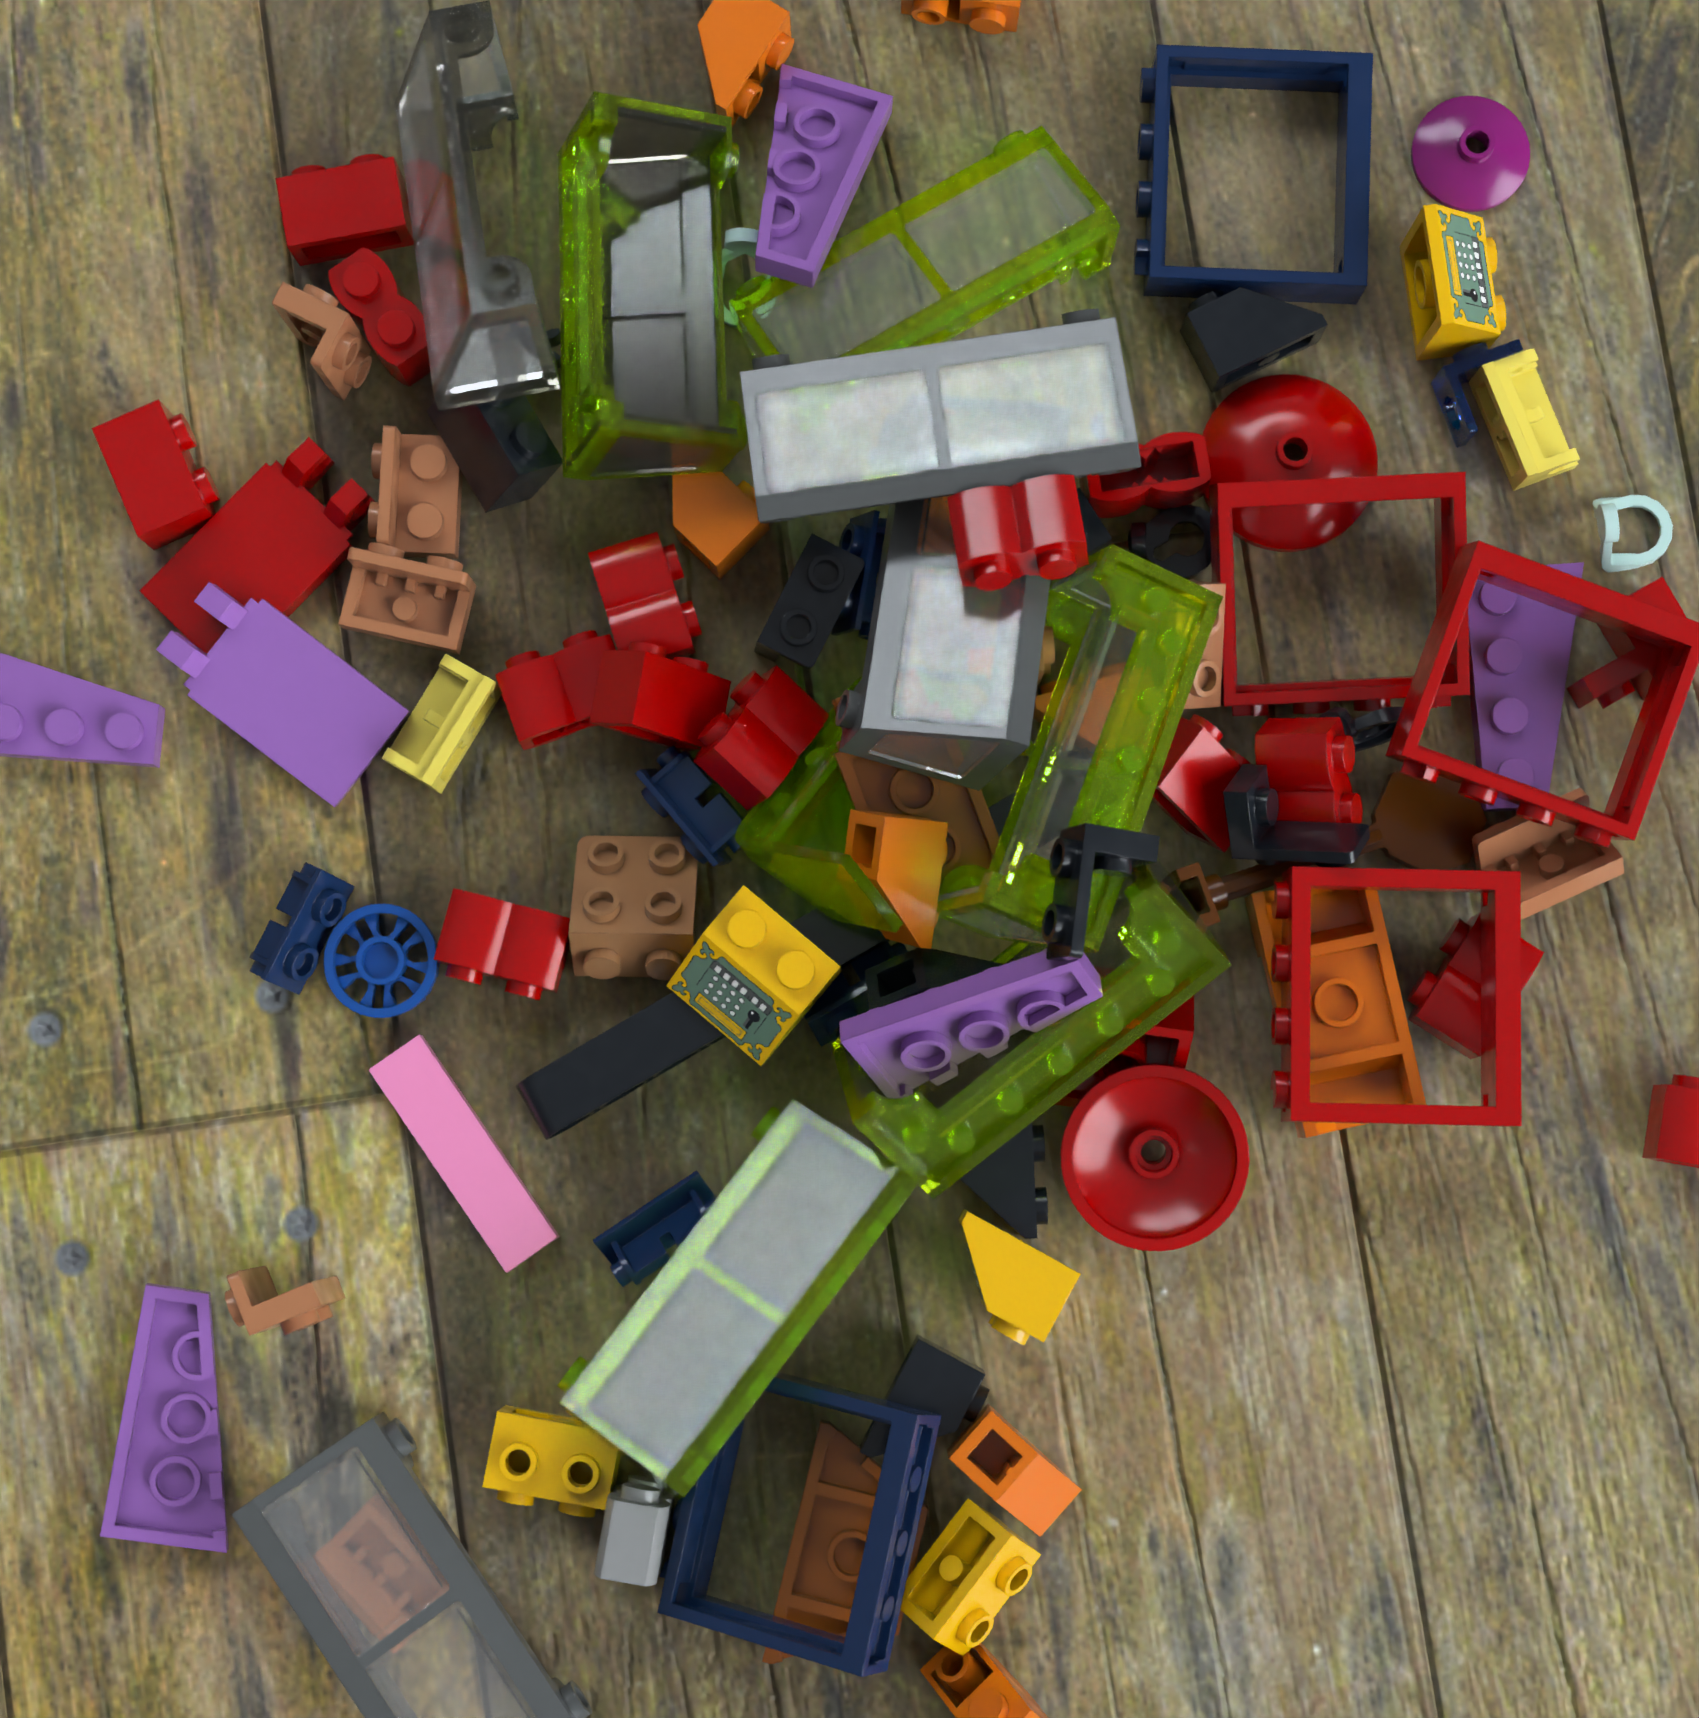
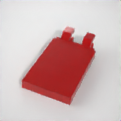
(262, 545)

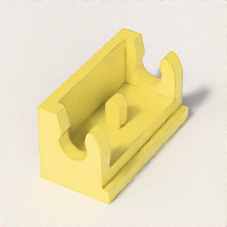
(1521, 420)
(443, 724)

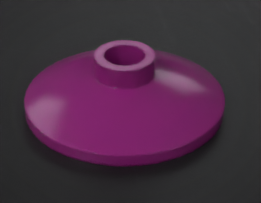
(1456, 174)

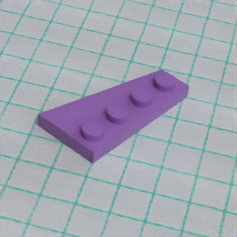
(814, 168)
(1517, 682)
(74, 719)
(950, 1023)
(168, 1445)

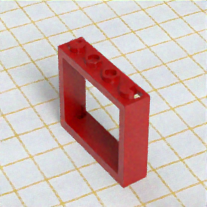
(1591, 602)
(1367, 694)
(1499, 995)

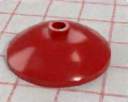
(1248, 442)
(1161, 1200)

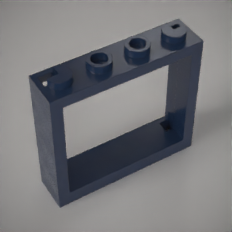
(1260, 69)
(884, 1560)

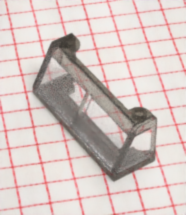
(476, 308)

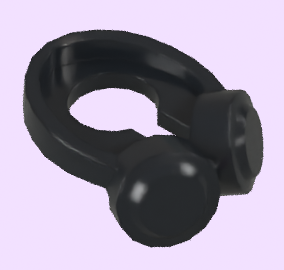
(1146, 537)
(1382, 723)

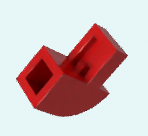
(1634, 660)

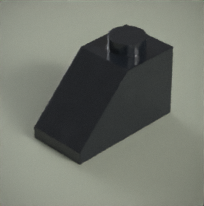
(1245, 333)
(935, 1383)

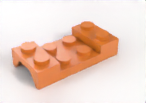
(1356, 1006)

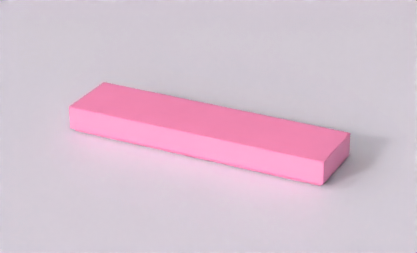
(464, 1153)

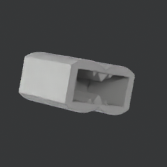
(634, 1532)

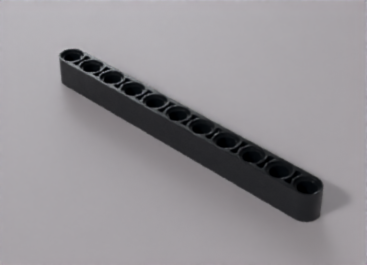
(667, 1033)

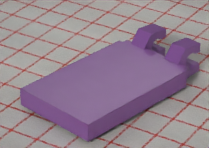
(287, 694)

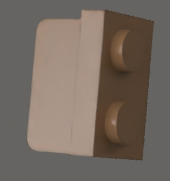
(632, 906)

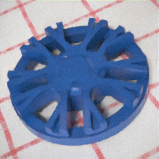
(381, 960)

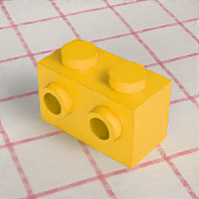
(549, 1460)
(967, 1578)

